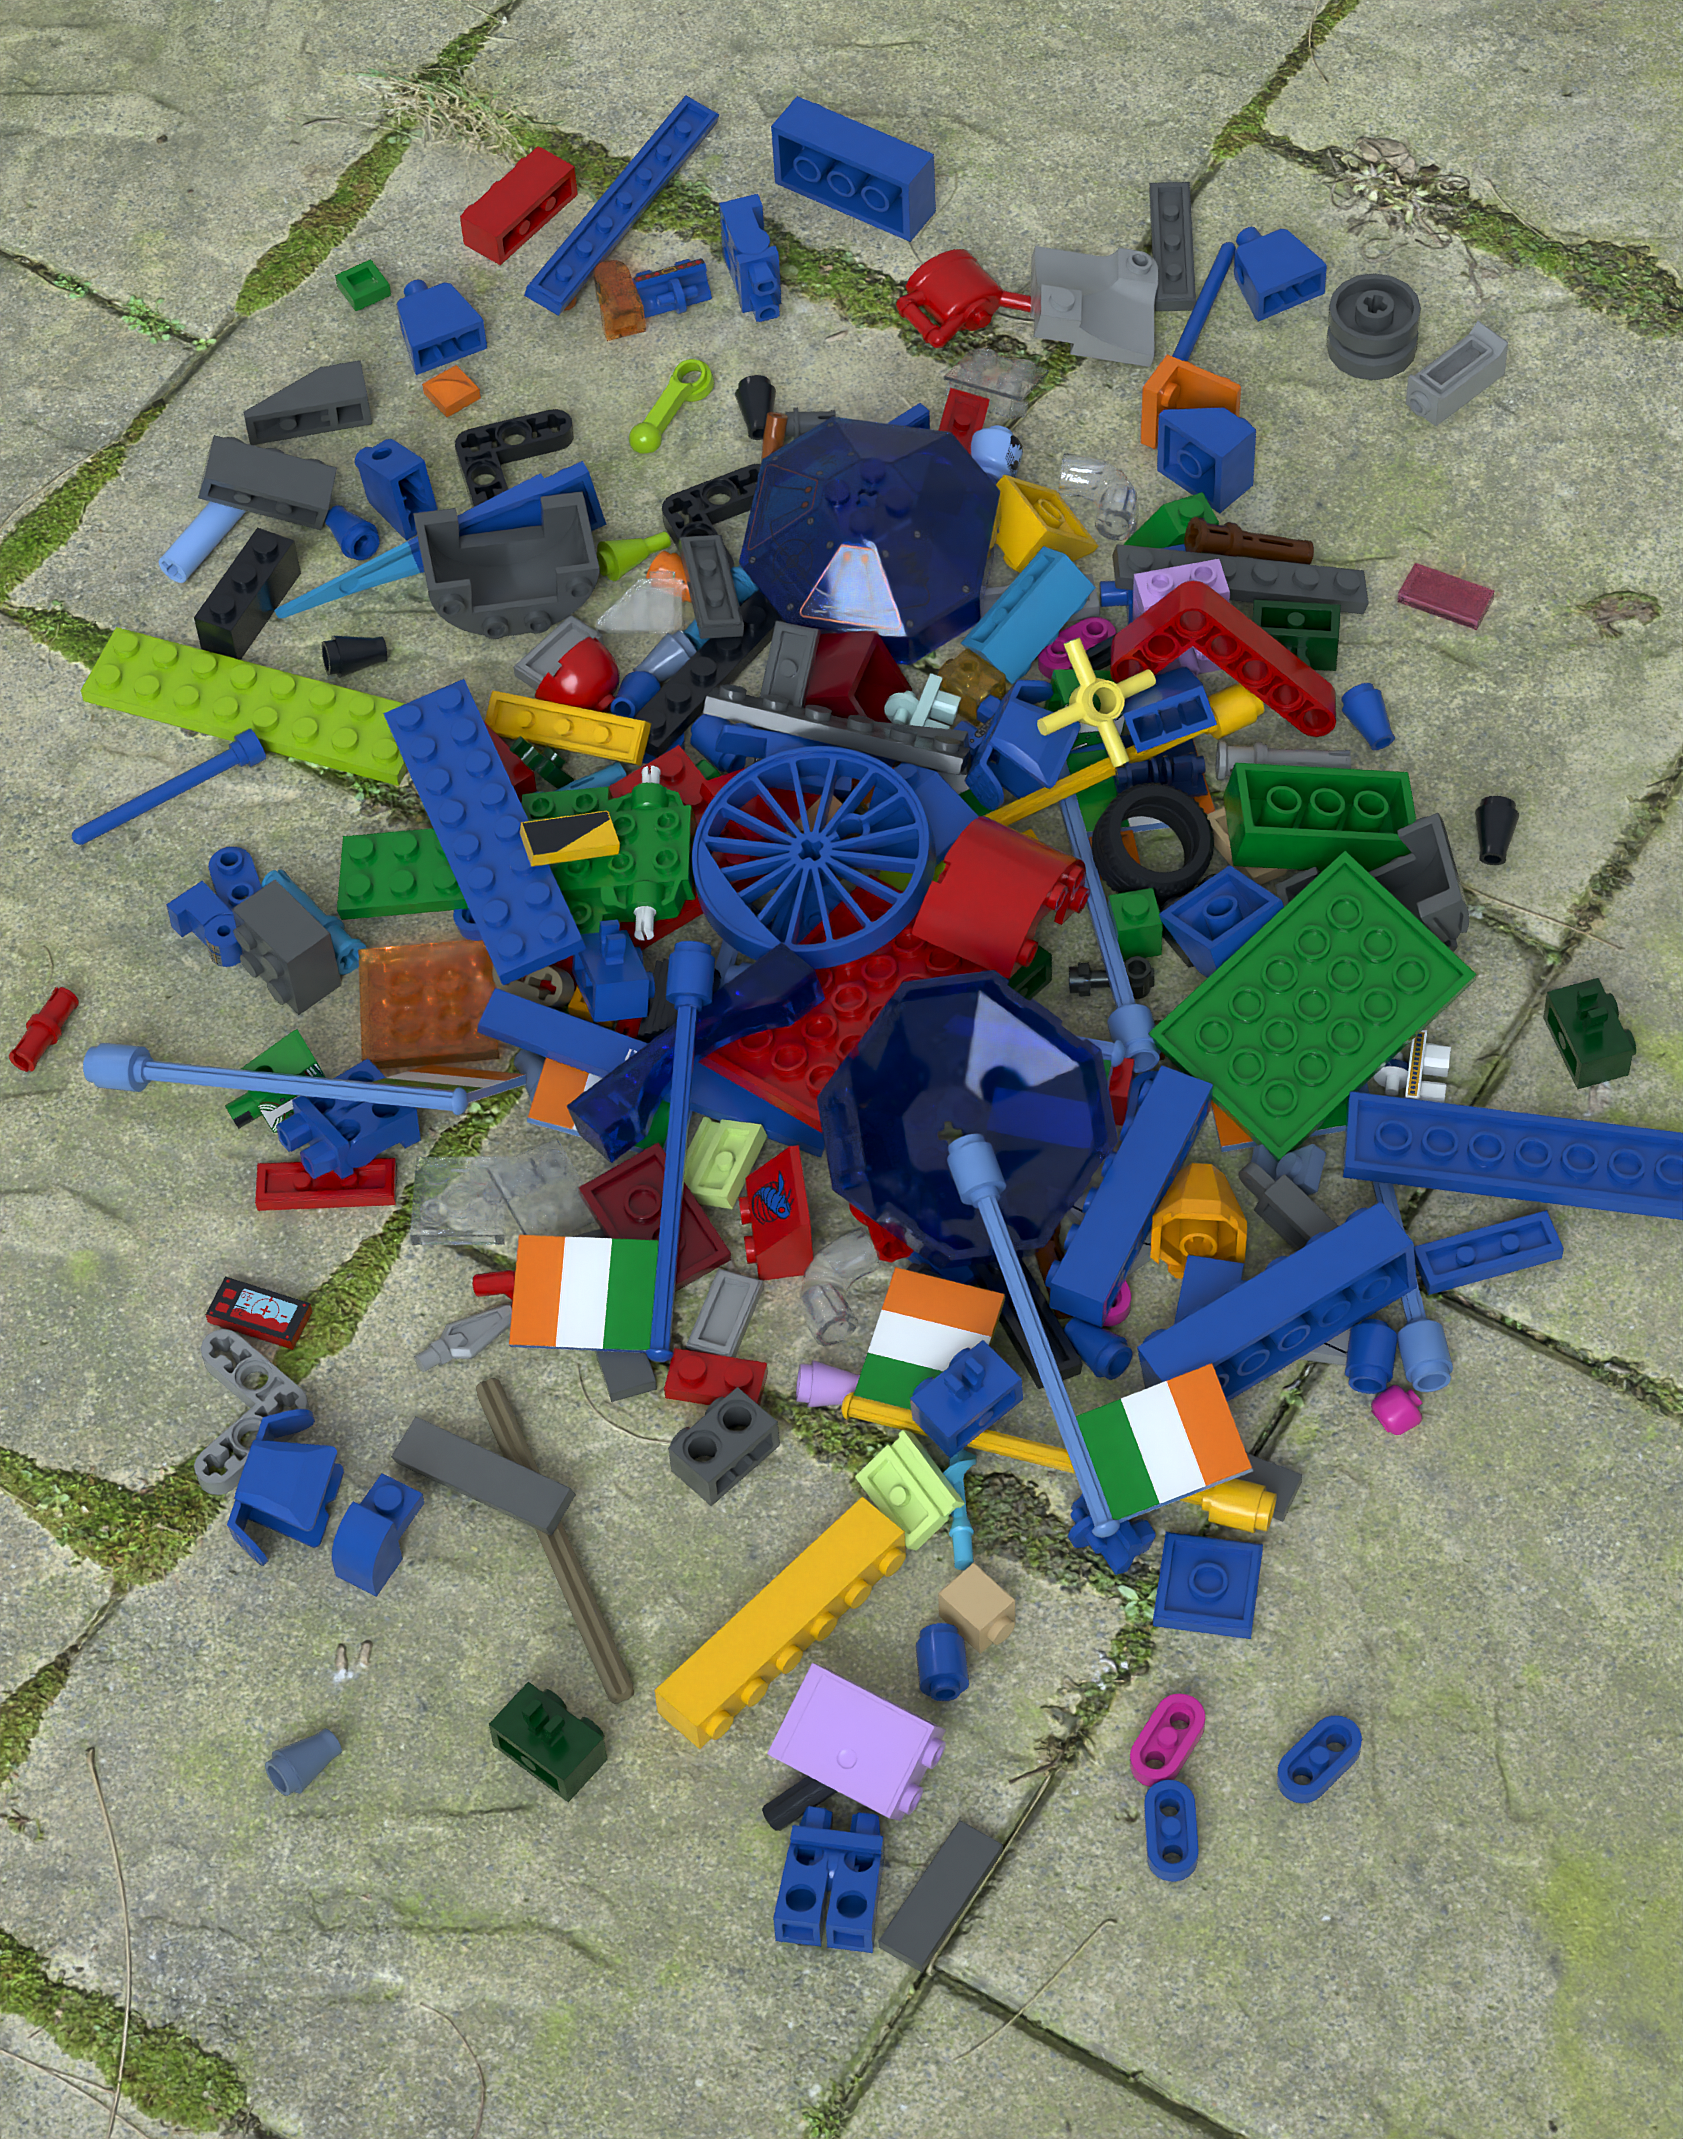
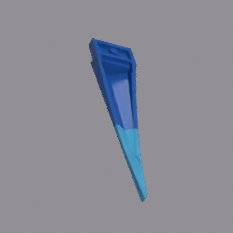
(509, 510)

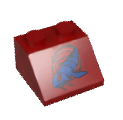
(778, 1217)

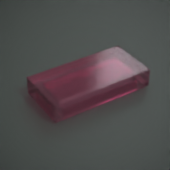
(1446, 596)

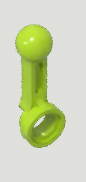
(647, 436)

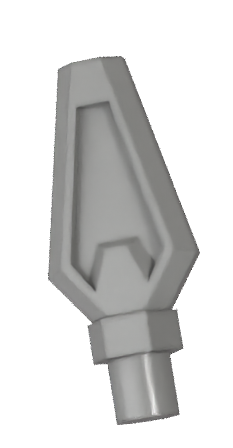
(465, 1337)

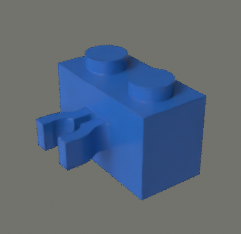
(612, 975)
(966, 1398)

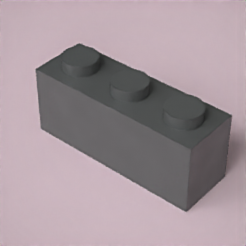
(267, 482)

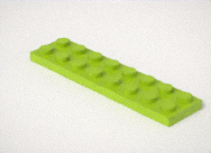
(231, 695)

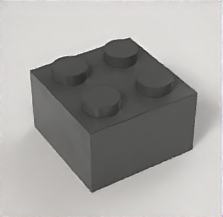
(285, 947)

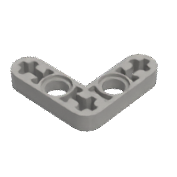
(262, 1402)

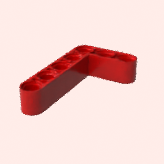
(1204, 619)

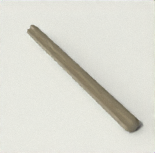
(560, 1552)

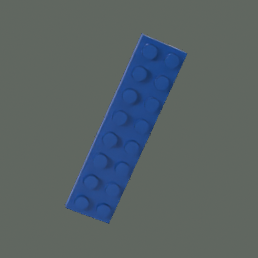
(479, 830)
(1514, 1155)

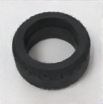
(1177, 812)

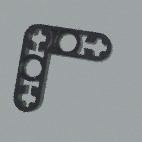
(488, 459)
(703, 513)

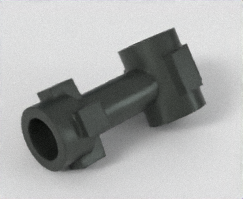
(1137, 968)

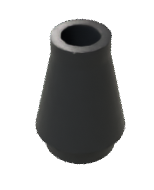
(755, 400)
(350, 654)
(1495, 827)

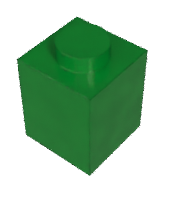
(1136, 923)

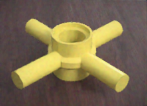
(1082, 707)

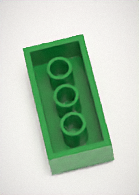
(1315, 814)

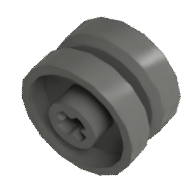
(1373, 326)

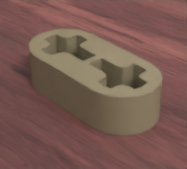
(531, 989)

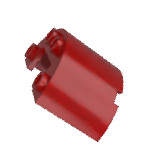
(996, 895)

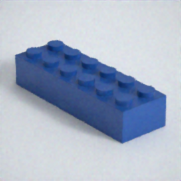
(1289, 1305)

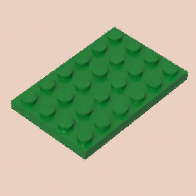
(1312, 1006)

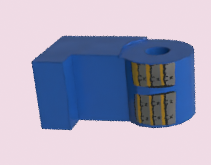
(209, 920)

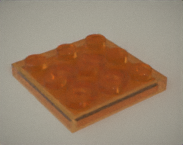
(425, 1004)

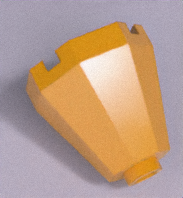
(1198, 1219)

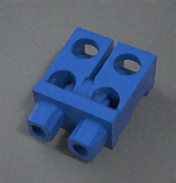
(750, 258)
(346, 1131)
(837, 1863)

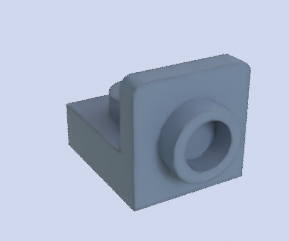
(1300, 1166)

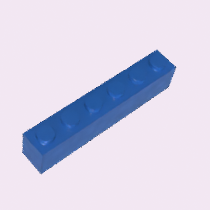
(1133, 1186)

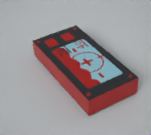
(259, 1313)

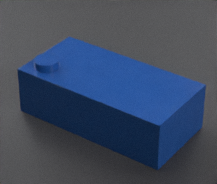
(853, 168)

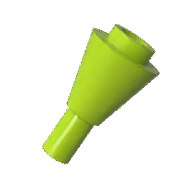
(621, 556)

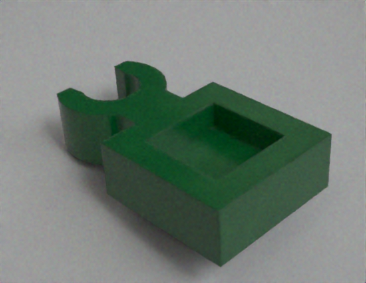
(544, 762)

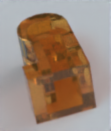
(619, 300)

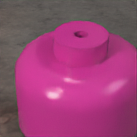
(1397, 1409)

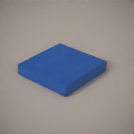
(1208, 1585)

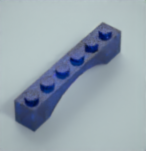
(763, 997)

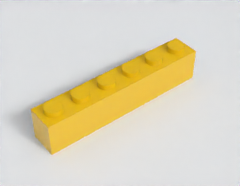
(781, 1623)

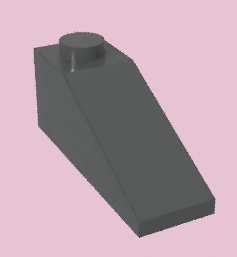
(315, 404)

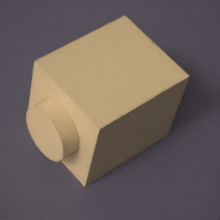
(977, 1608)

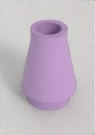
(823, 1384)

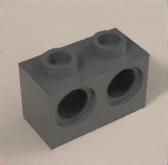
(732, 1452)

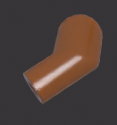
(773, 433)

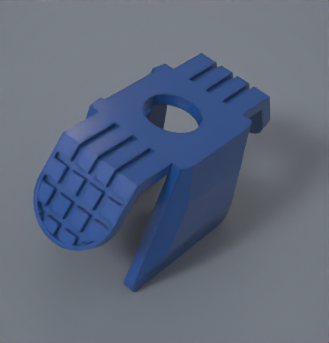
(1026, 757)
(285, 1484)

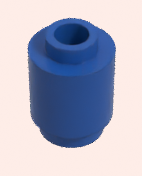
(703, 739)
(1371, 1356)
(942, 1662)

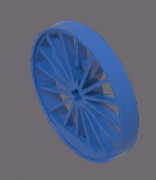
(792, 857)

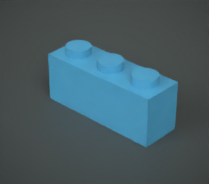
(1030, 613)

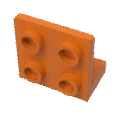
(1183, 386)

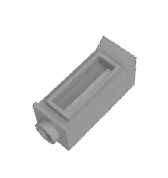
(1457, 375)

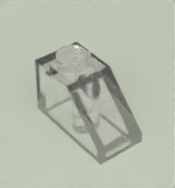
(648, 607)

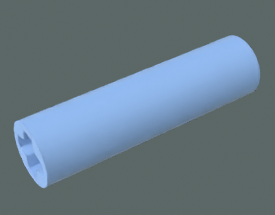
(198, 540)

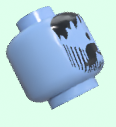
(997, 452)

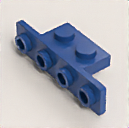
(750, 742)

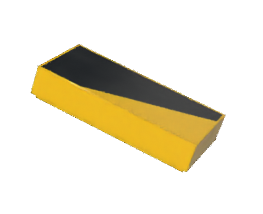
(569, 838)

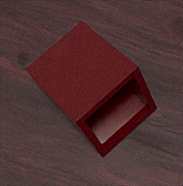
(854, 675)

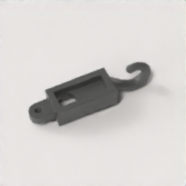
(1285, 1206)

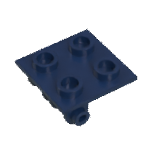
(1174, 767)

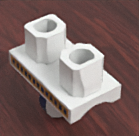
(1424, 1059)

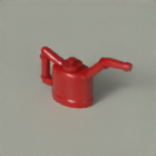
(955, 295)

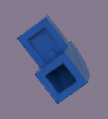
(369, 1535)

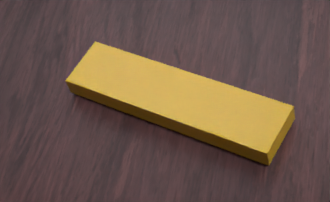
(568, 728)

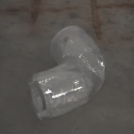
(1107, 488)
(827, 1283)

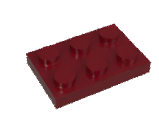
(629, 1206)

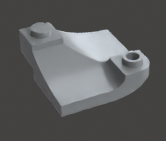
(1096, 303)

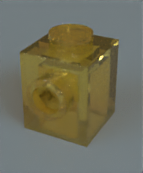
(973, 681)

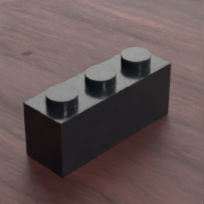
(247, 594)

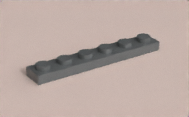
(1254, 578)
(852, 733)

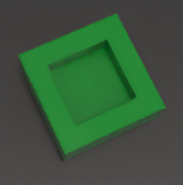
(363, 285)

